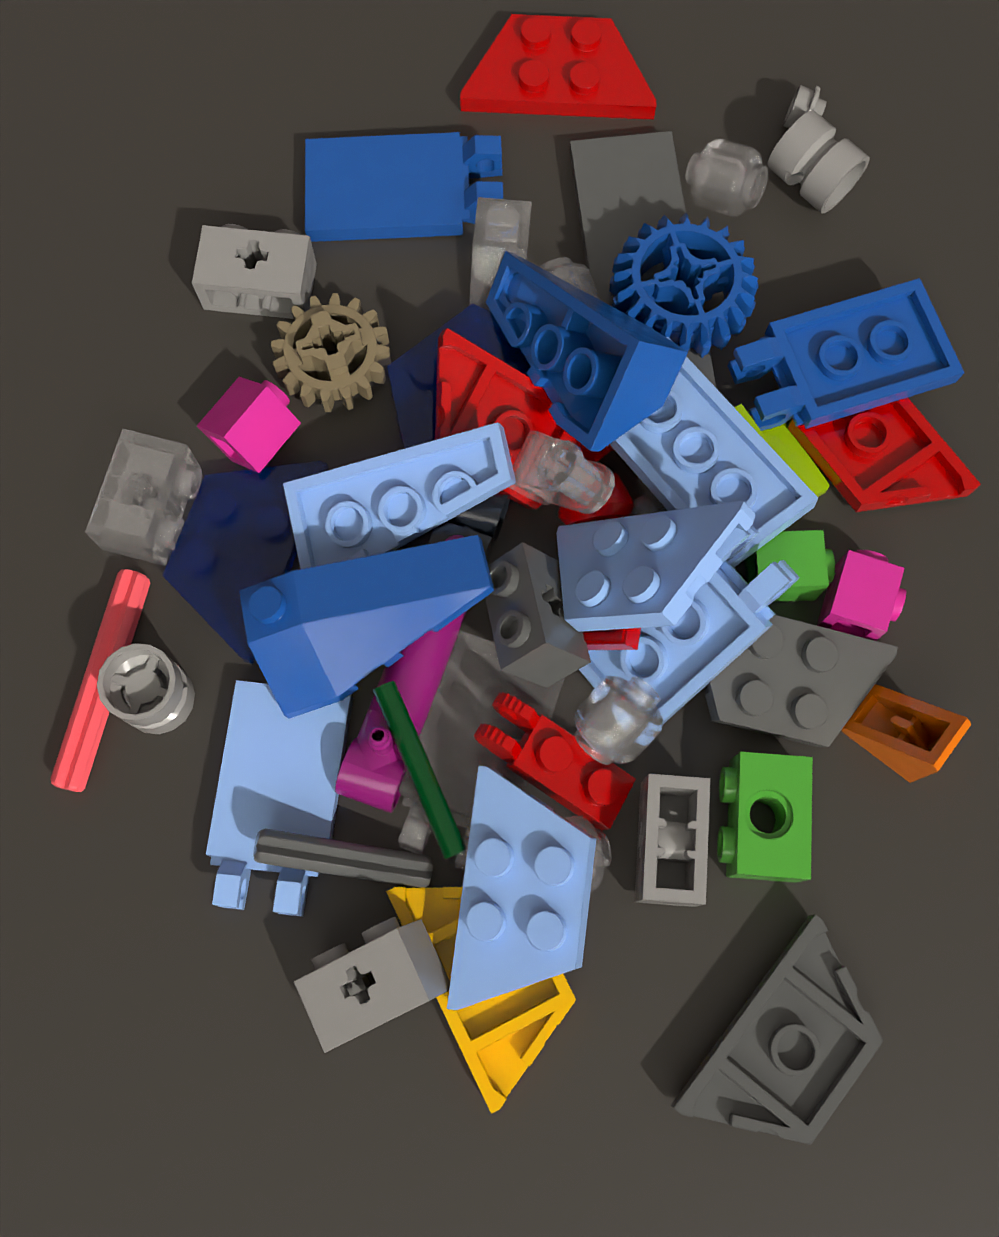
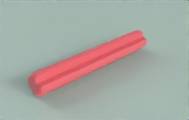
(89, 713)

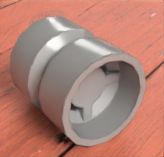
(818, 161)
(145, 689)

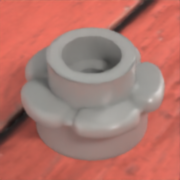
(802, 102)

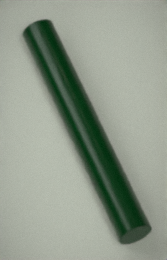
(419, 769)

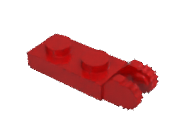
(556, 763)

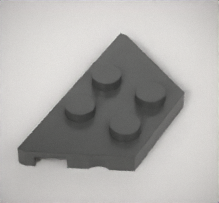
(798, 682)
(788, 1047)

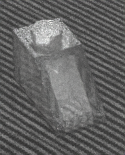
(498, 228)

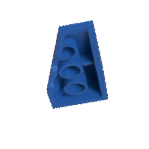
(586, 355)
(344, 619)

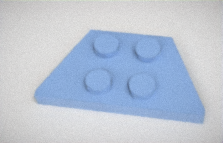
(643, 565)
(520, 894)

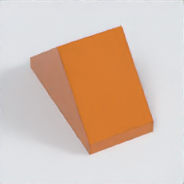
(905, 732)

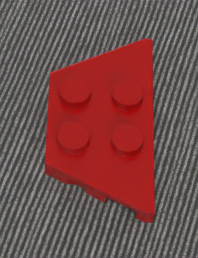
(559, 70)
(484, 390)
(886, 458)

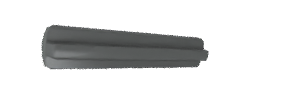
(342, 858)

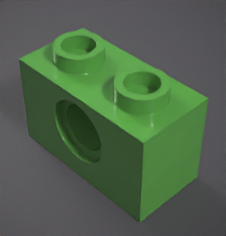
(784, 786)

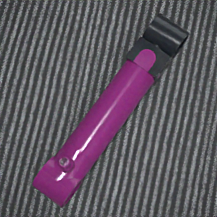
(372, 762)

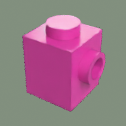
(250, 423)
(863, 595)

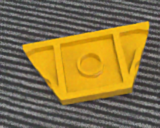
(497, 1034)

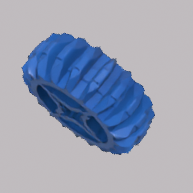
(695, 268)

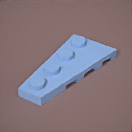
(395, 496)

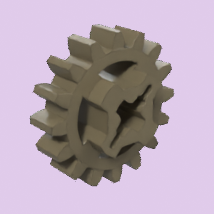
(327, 328)

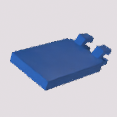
(397, 184)
(848, 357)

